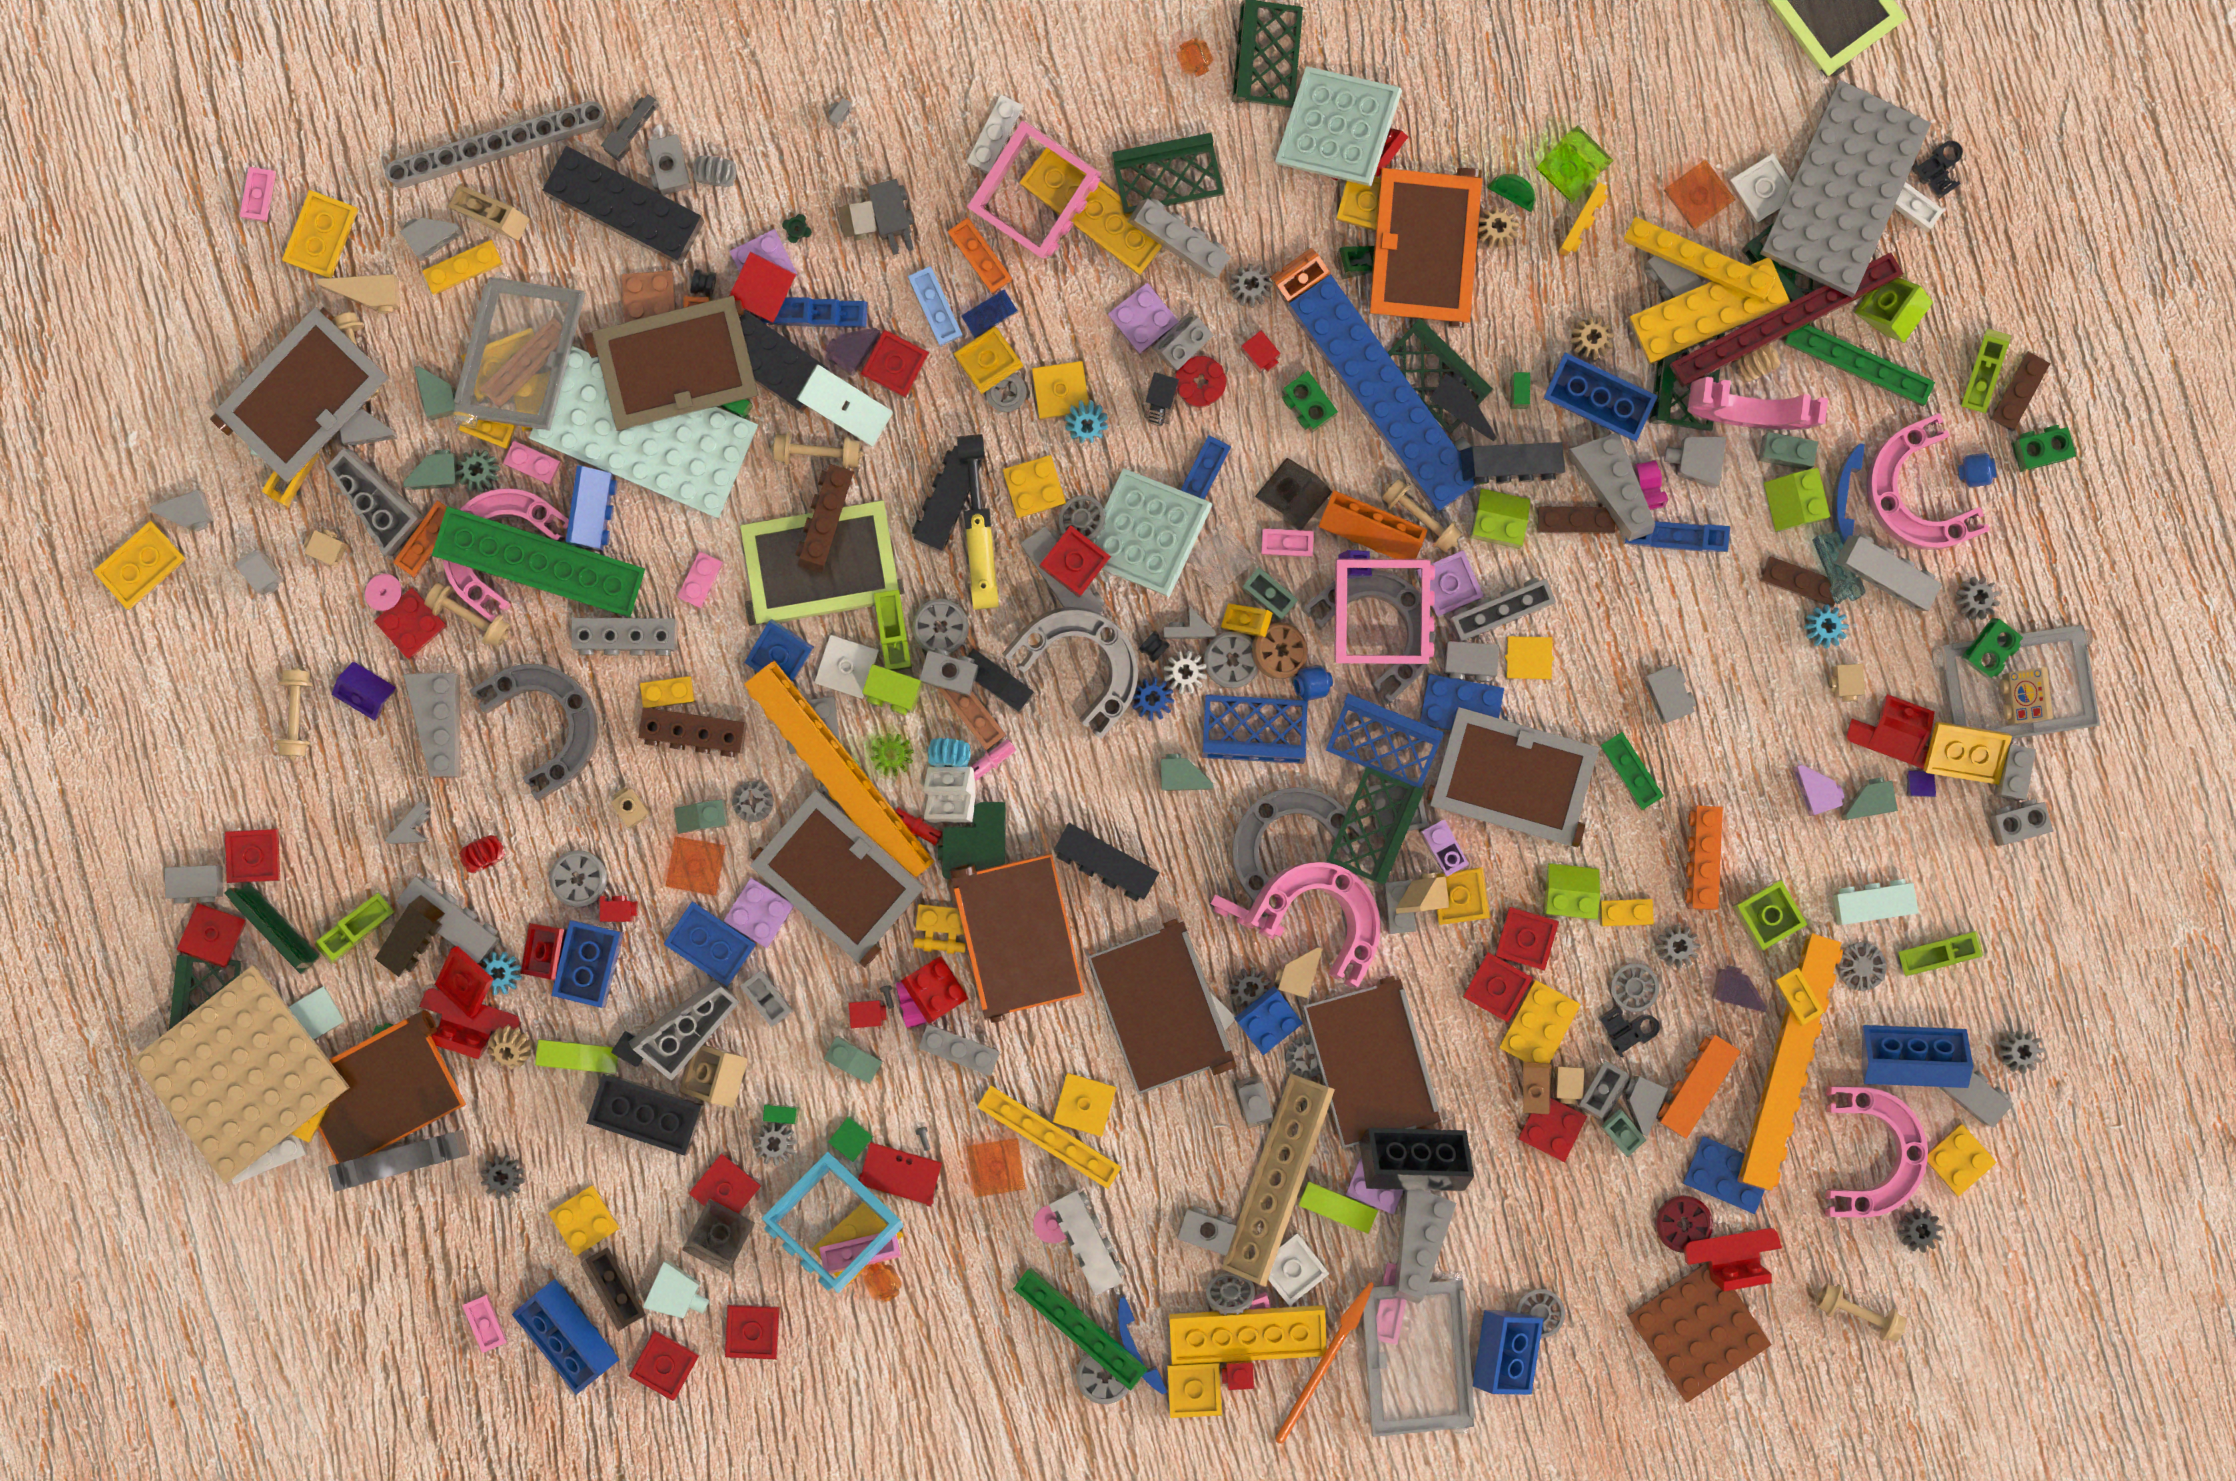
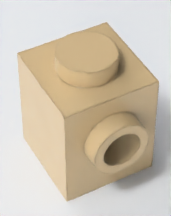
(325, 547)
(1847, 682)
(630, 807)
(1568, 1084)

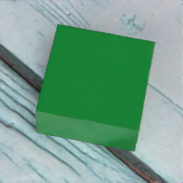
(1520, 390)
(739, 408)
(780, 1113)
(850, 1139)

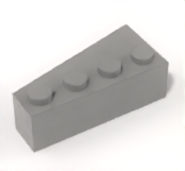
(1612, 478)
(382, 510)
(437, 718)
(682, 1032)
(1422, 1233)
(1086, 1241)

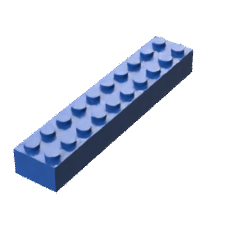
(1381, 392)

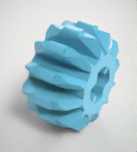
(1088, 430)
(1832, 619)
(948, 753)
(509, 972)

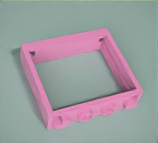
(1001, 167)
(1427, 600)

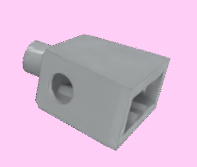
(1699, 459)
(1254, 1101)

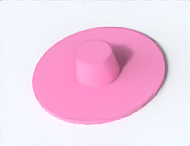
(383, 592)
(1047, 1226)

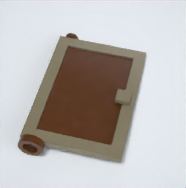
(674, 362)

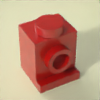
(618, 909)

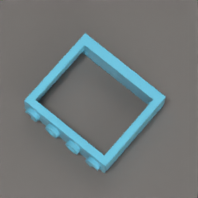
(799, 1190)

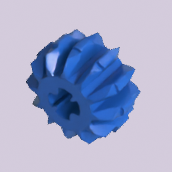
(1146, 692)

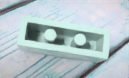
(1875, 902)

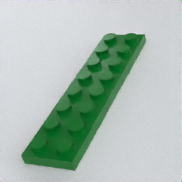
(538, 562)

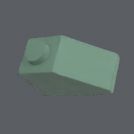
(436, 394)
(434, 472)
(1181, 774)
(1872, 800)
(701, 816)
(852, 1059)

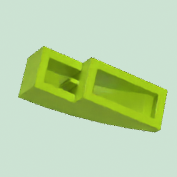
(892, 630)
(354, 928)
(1941, 953)
(576, 1056)
(1337, 1207)

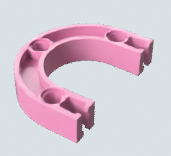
(1714, 403)
(494, 506)
(1899, 521)
(1353, 896)
(1905, 1174)

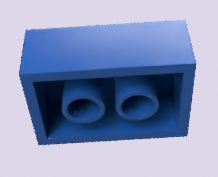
(587, 964)

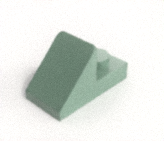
(1623, 1133)

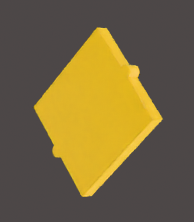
(1529, 657)

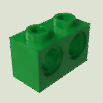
(1315, 399)
(2045, 452)
(1987, 643)

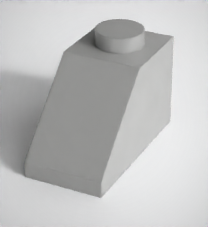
(429, 235)
(364, 429)
(186, 510)
(259, 572)
(1644, 1102)

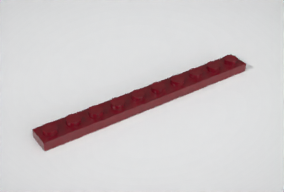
(1780, 323)

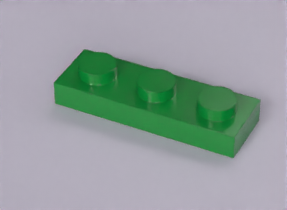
(1631, 771)

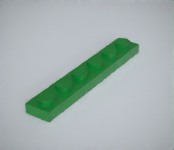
(1861, 364)
(1080, 1329)

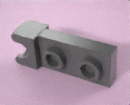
(617, 143)

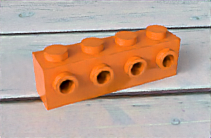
(1372, 527)
(1704, 857)
(1698, 1085)

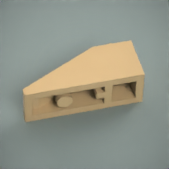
(489, 212)
(372, 291)
(1424, 894)

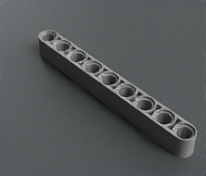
(483, 143)

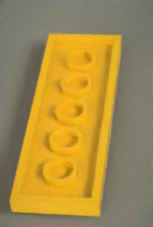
(1102, 219)
(1702, 315)
(1248, 1336)

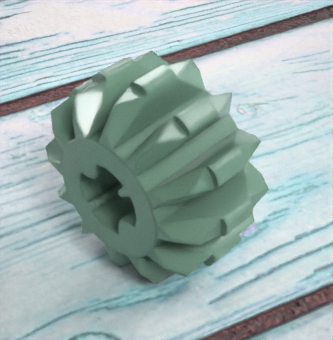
(475, 462)

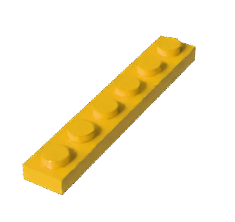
(1699, 259)
(1049, 1137)

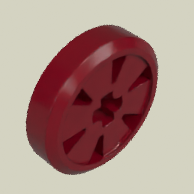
(1672, 1211)

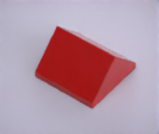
(543, 951)

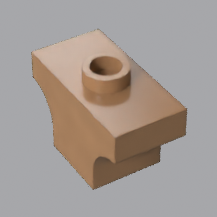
(1537, 1087)

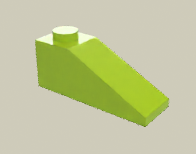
(1986, 370)

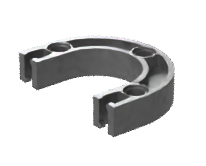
(1388, 588)
(1118, 650)
(582, 721)
(1283, 802)
(398, 1160)

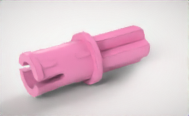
(992, 759)

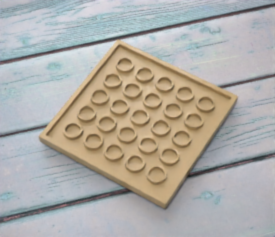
(240, 1074)

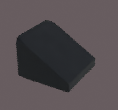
(624, 1050)

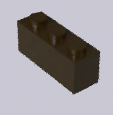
(410, 936)
(612, 1289)

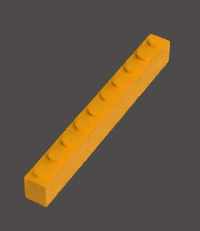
(835, 767)
(1788, 1070)

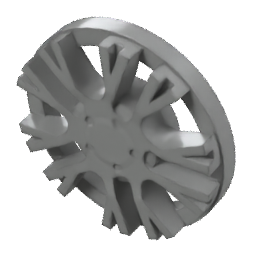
(1082, 518)
(1862, 966)
(1635, 987)
(1230, 1293)
(1541, 1310)

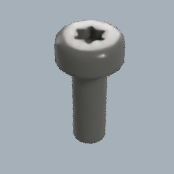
(886, 989)
(922, 1132)

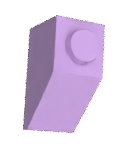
(1818, 790)

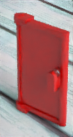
(900, 1178)

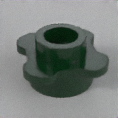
(789, 226)

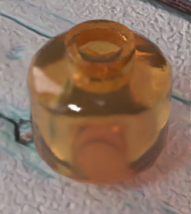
(1194, 57)
(882, 1282)

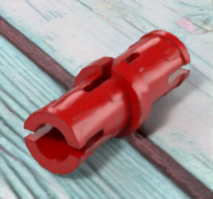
(919, 827)

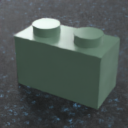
(1788, 451)
(1269, 594)

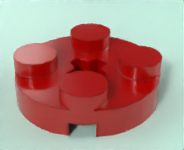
(1208, 393)

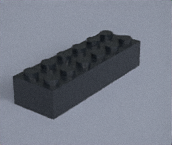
(623, 205)

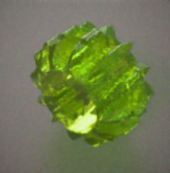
(893, 746)

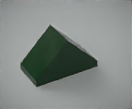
(1355, 260)

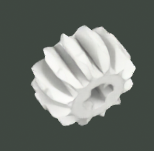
(1178, 676)

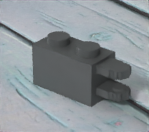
(890, 212)

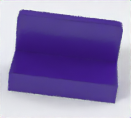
(362, 690)

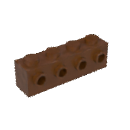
(823, 524)
(692, 731)

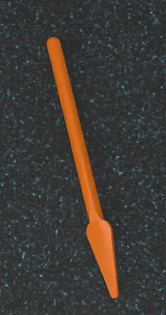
(1349, 1321)

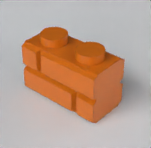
(1300, 275)

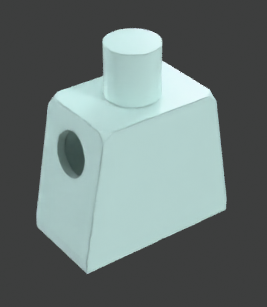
(675, 1292)

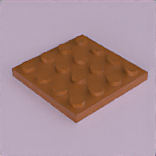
(1698, 1332)

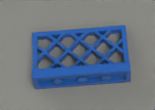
(1390, 719)
(1252, 750)

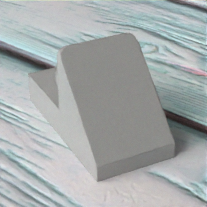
(1197, 628)
(406, 831)

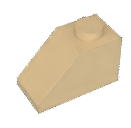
(1299, 974)

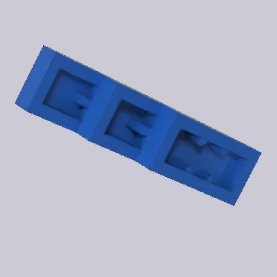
(821, 313)

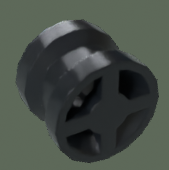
(703, 283)
(1154, 647)

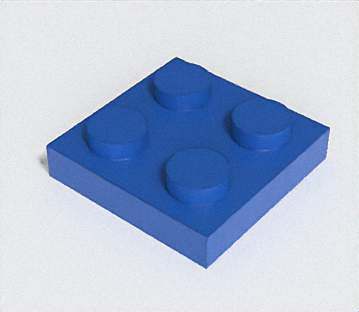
(781, 646)
(1268, 1020)

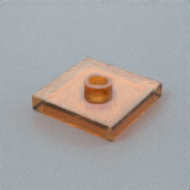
(1699, 194)
(695, 866)
(996, 1167)

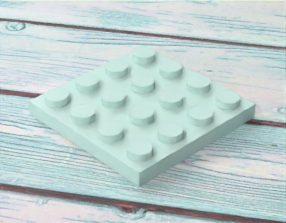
(1338, 126)
(1150, 531)

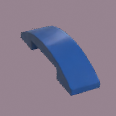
(1852, 463)
(1686, 537)
(1125, 1317)

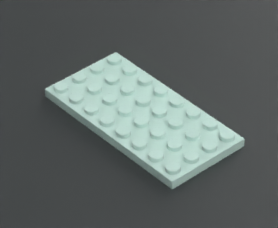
(680, 457)

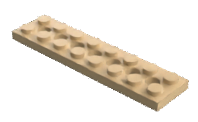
(1263, 1182)

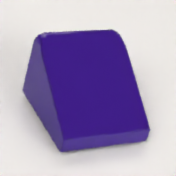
(1356, 572)
(1921, 784)

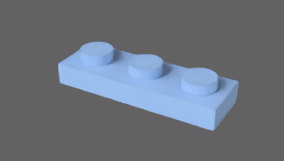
(935, 306)

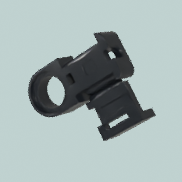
(1937, 172)
(1624, 1035)

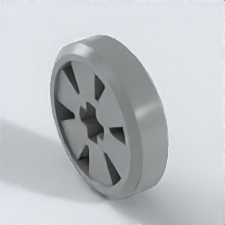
(941, 611)
(1216, 660)
(582, 863)
(1093, 1387)

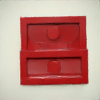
(762, 286)

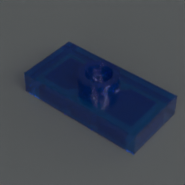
(989, 313)

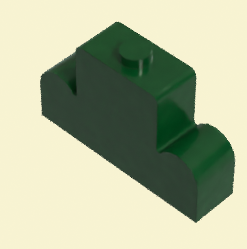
(976, 845)

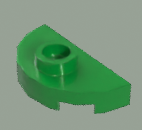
(1515, 190)

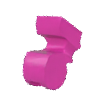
(1650, 481)
(911, 1013)

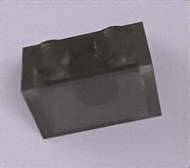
(1294, 493)
(718, 1236)

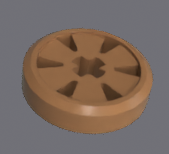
(1293, 647)

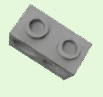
(1182, 341)
(2022, 827)
(766, 998)

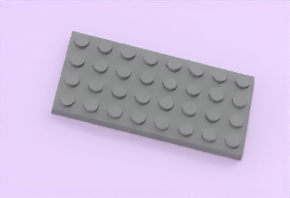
(1845, 188)

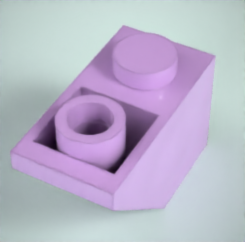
(1444, 847)

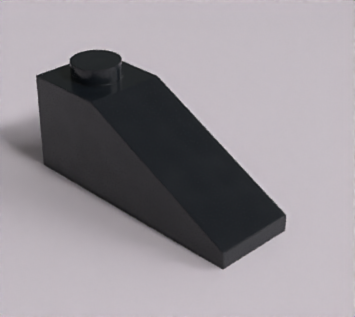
(1459, 401)
(1001, 683)

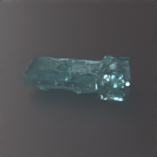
(1843, 582)

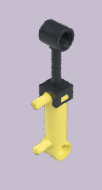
(978, 529)

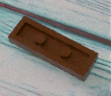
(2020, 391)
(1575, 520)
(1798, 581)

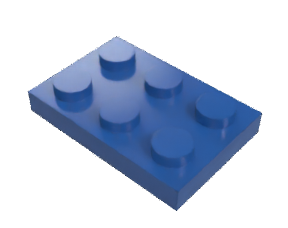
(1446, 695)
(710, 944)
(1716, 1173)

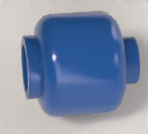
(1978, 470)
(1312, 682)

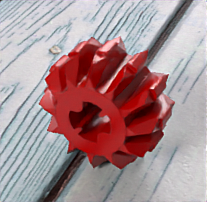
(482, 854)

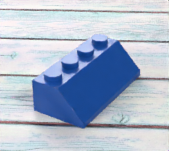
(1600, 397)
(1916, 1056)
(565, 1336)

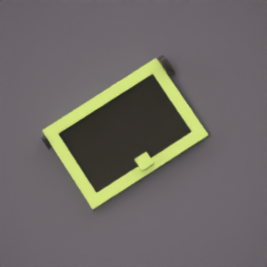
(1837, 29)
(854, 570)

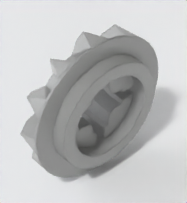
(1010, 403)
(762, 808)
(1299, 1067)

